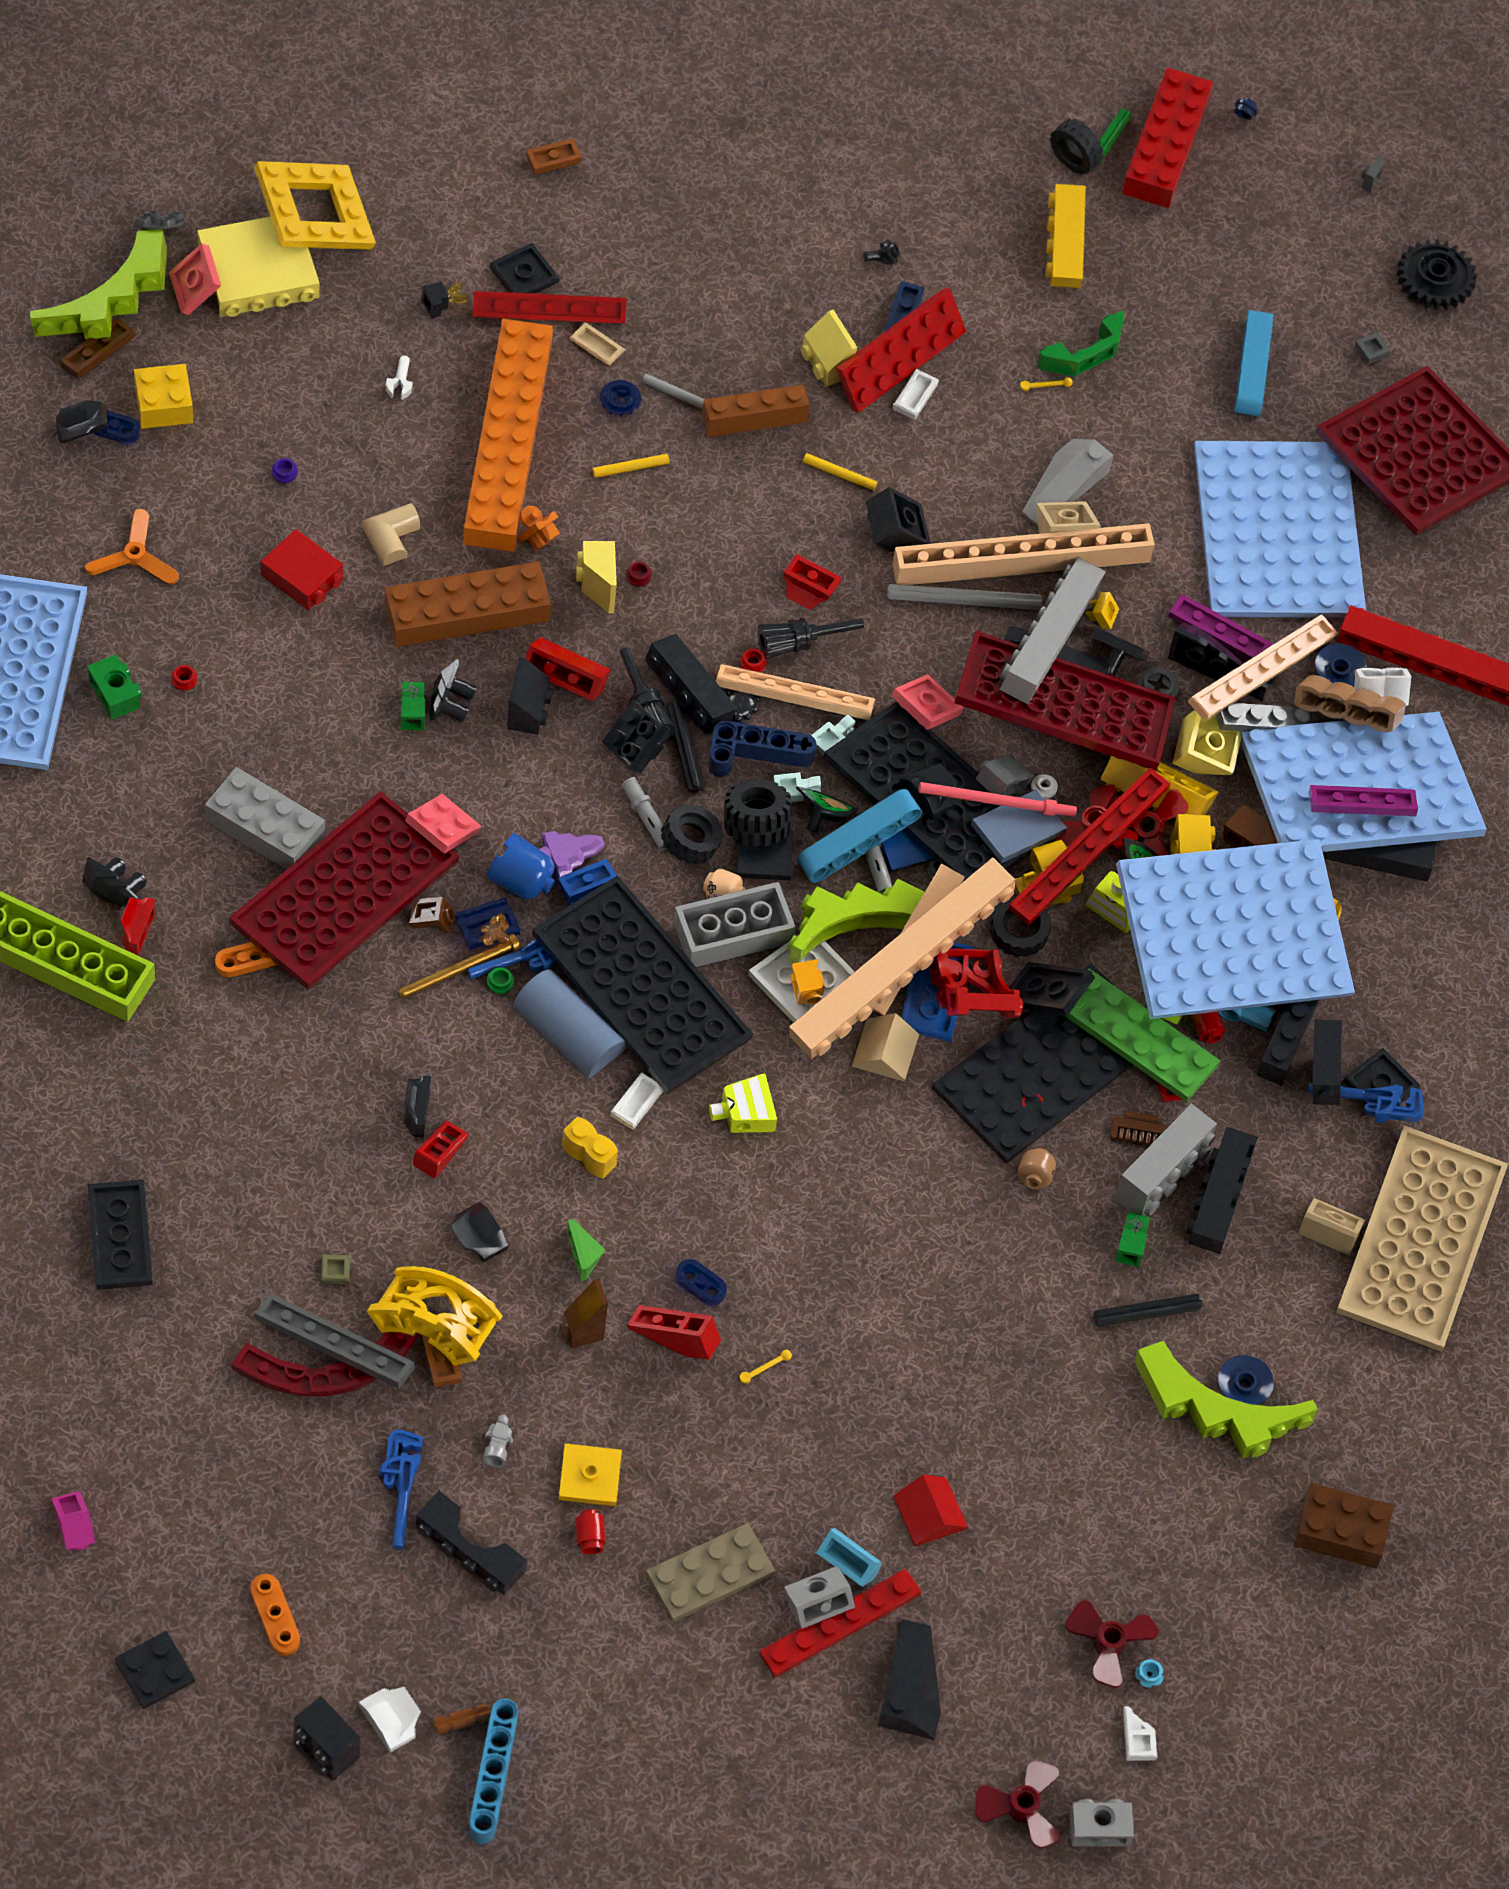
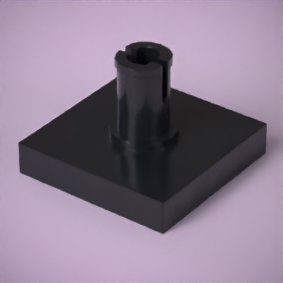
(1119, 649)

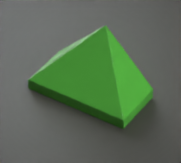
(584, 1249)

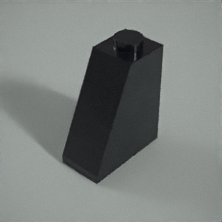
(1327, 1062)

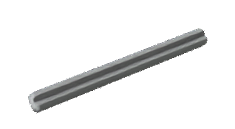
(964, 596)

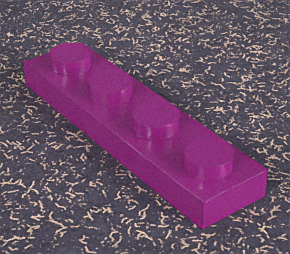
(1226, 632)
(1363, 800)

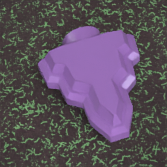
(570, 851)

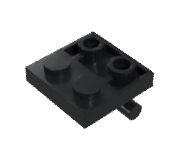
(637, 737)

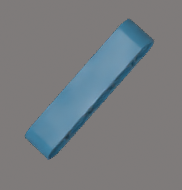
(1254, 363)
(859, 836)
(493, 1784)

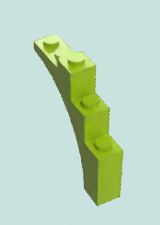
(118, 296)
(830, 915)
(1213, 1413)

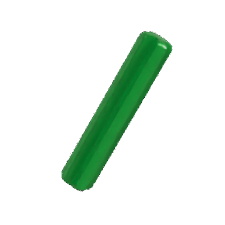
(1114, 130)

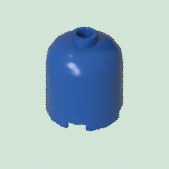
(522, 869)

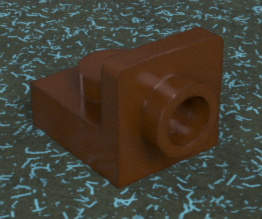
(431, 912)

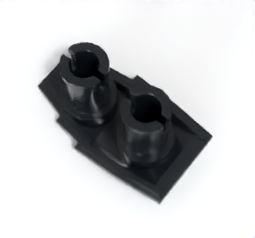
(448, 682)
(105, 881)

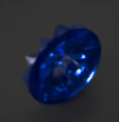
(622, 389)

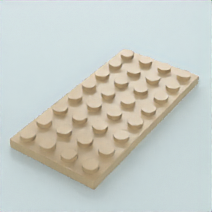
(1422, 1238)

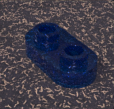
(117, 425)
(702, 1282)

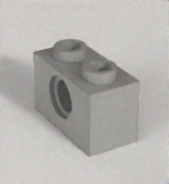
(819, 1597)
(1088, 1833)

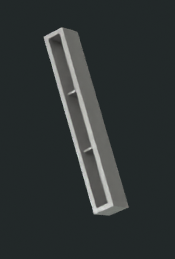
(1052, 630)

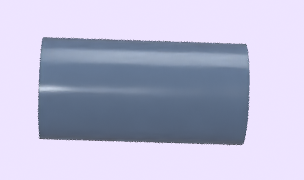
(568, 1023)

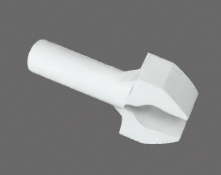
(400, 379)

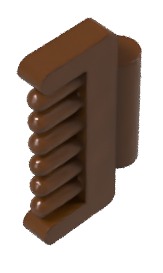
(1137, 1124)

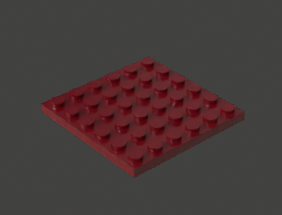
(1419, 449)

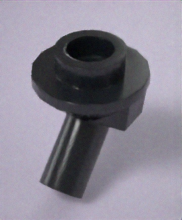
(888, 253)

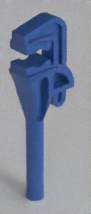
(532, 952)
(1385, 1102)
(401, 1472)

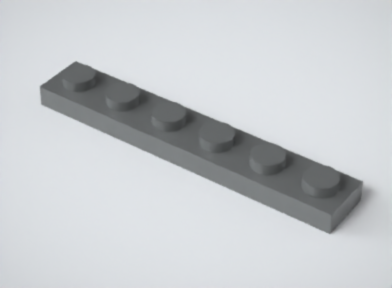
(334, 1341)

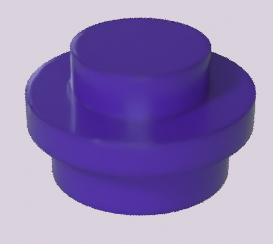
(284, 470)

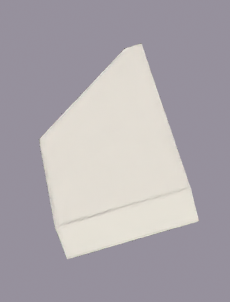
(1139, 1737)

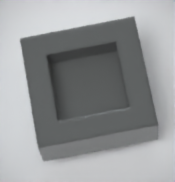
(1372, 174)
(1372, 348)

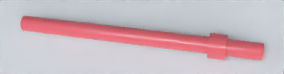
(1047, 807)

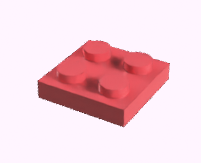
(195, 279)
(927, 701)
(443, 823)

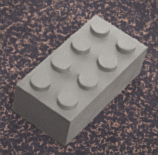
(264, 819)
(734, 924)
(1166, 1162)

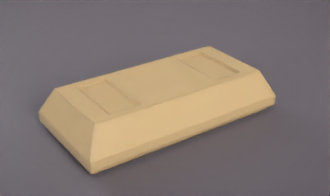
(597, 344)

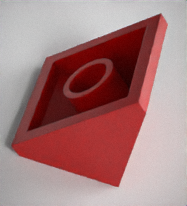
(929, 1509)

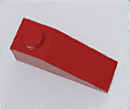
(680, 1331)

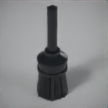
(798, 635)
(647, 697)

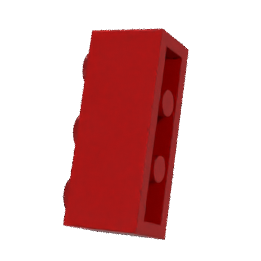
(568, 668)

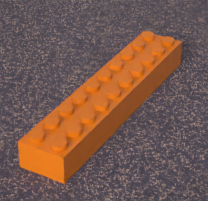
(508, 435)

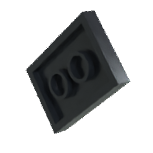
(1051, 987)

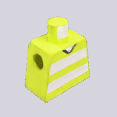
(1109, 902)
(746, 1106)

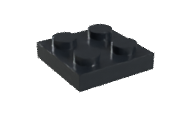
(154, 1669)

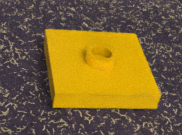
(590, 1474)

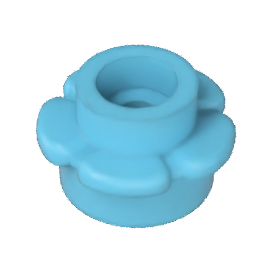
(1149, 1666)

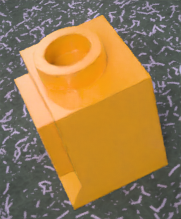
(807, 982)

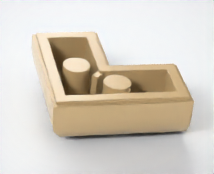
(386, 529)

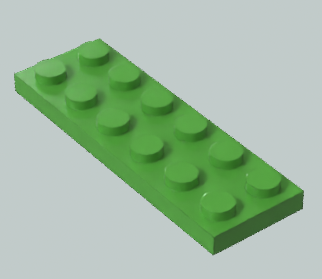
(1143, 1041)

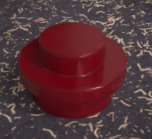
(638, 574)

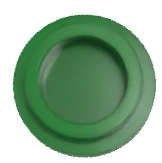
(500, 980)

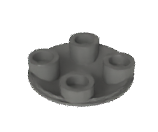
(154, 221)

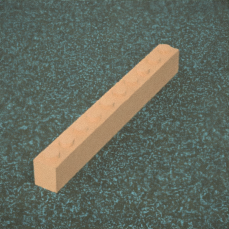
(1021, 554)
(902, 958)

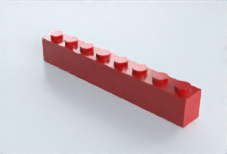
(1426, 654)

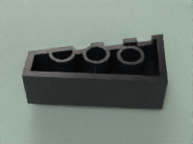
(1222, 1190)

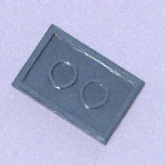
(1017, 830)

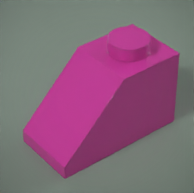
(73, 1521)

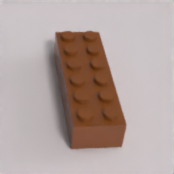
(467, 604)

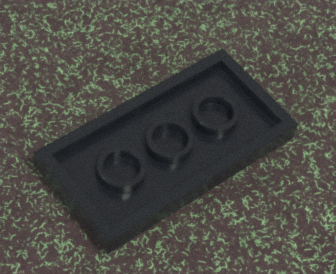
(120, 1234)

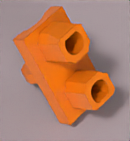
(539, 530)

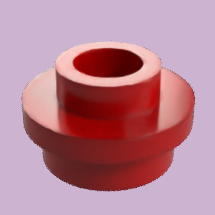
(753, 655)
(184, 671)

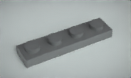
(1254, 716)

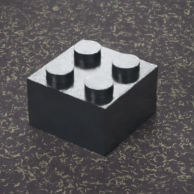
(326, 1738)

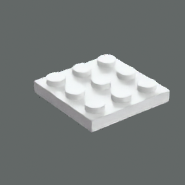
(774, 977)

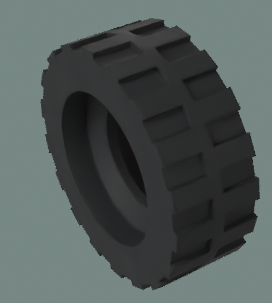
(1084, 155)
(684, 848)
(1015, 945)

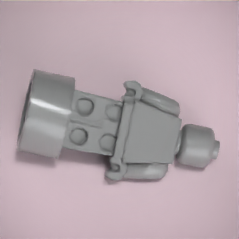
(499, 1436)

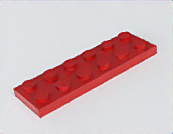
(901, 350)

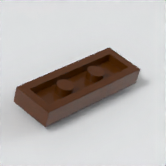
(96, 350)

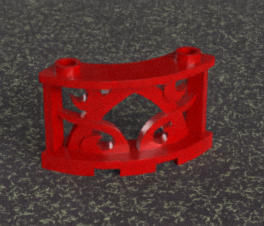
(954, 994)

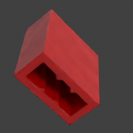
(302, 569)

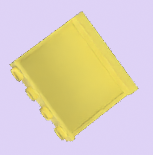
(256, 268)

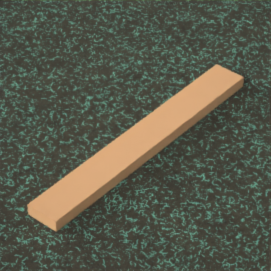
(1262, 667)

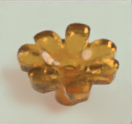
(495, 930)

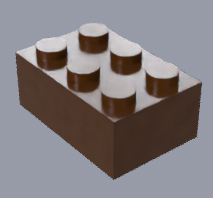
(1343, 1525)

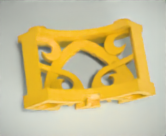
(445, 1331)

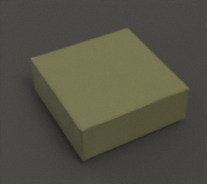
(335, 1269)

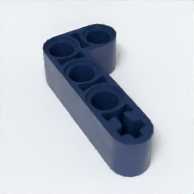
(763, 749)

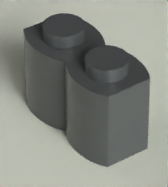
(1004, 776)

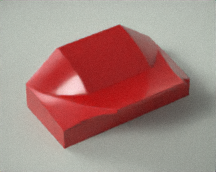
(809, 583)
(136, 923)

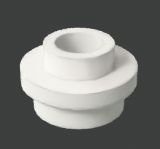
(1045, 792)

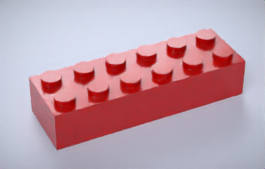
(1167, 138)

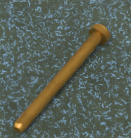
(460, 967)

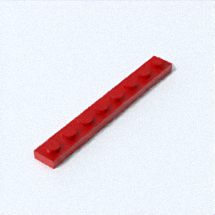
(1089, 846)

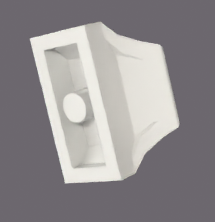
(391, 1716)

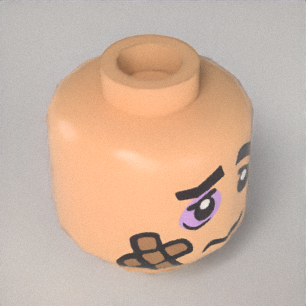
(722, 883)

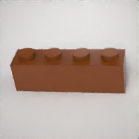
(755, 410)

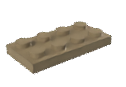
(710, 1572)

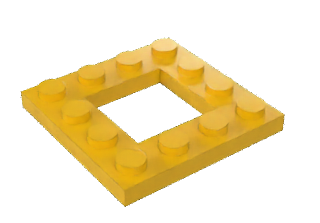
(280, 177)

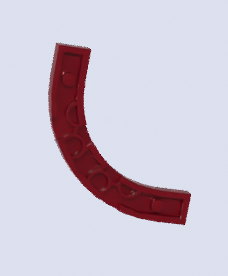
(312, 1382)

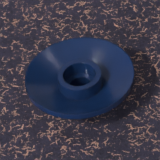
(1339, 657)
(1247, 1370)

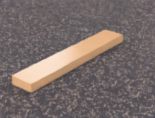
(795, 692)
(941, 885)

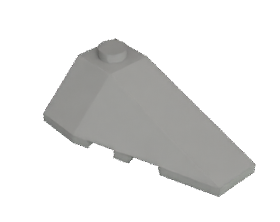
(1070, 474)

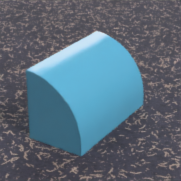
(849, 1557)

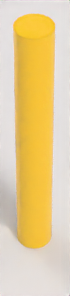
(630, 465)
(840, 472)

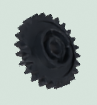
(1436, 274)

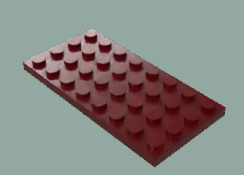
(1070, 704)
(342, 891)

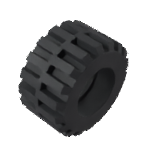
(757, 812)

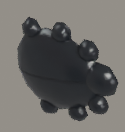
(744, 702)

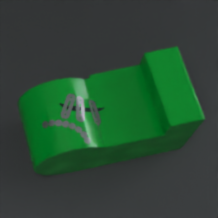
(413, 706)
(1133, 1239)

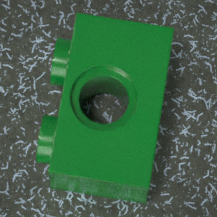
(116, 700)

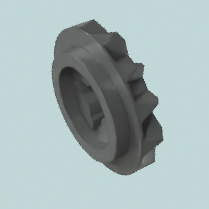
(1152, 676)

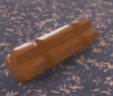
(461, 1719)

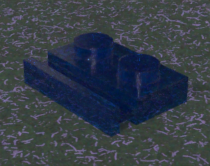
(473, 919)

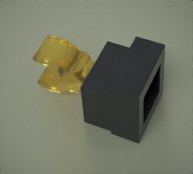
(436, 297)

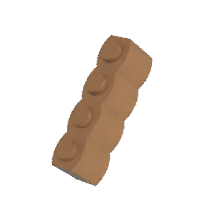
(1346, 702)

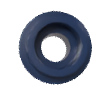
(1245, 108)

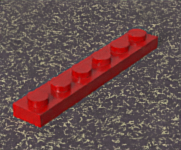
(549, 307)
(819, 1636)

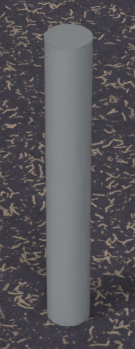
(673, 391)

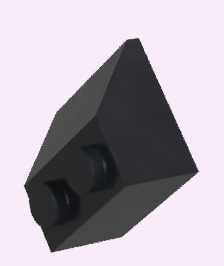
(896, 520)
(528, 699)

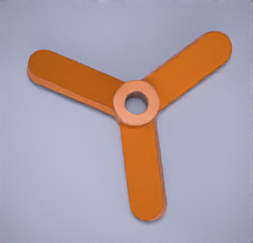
(143, 559)

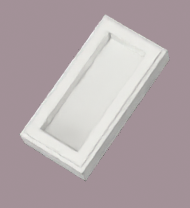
(915, 394)
(636, 1101)

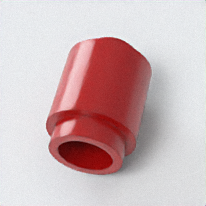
(1208, 1026)
(590, 1532)

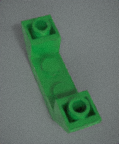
(1060, 361)

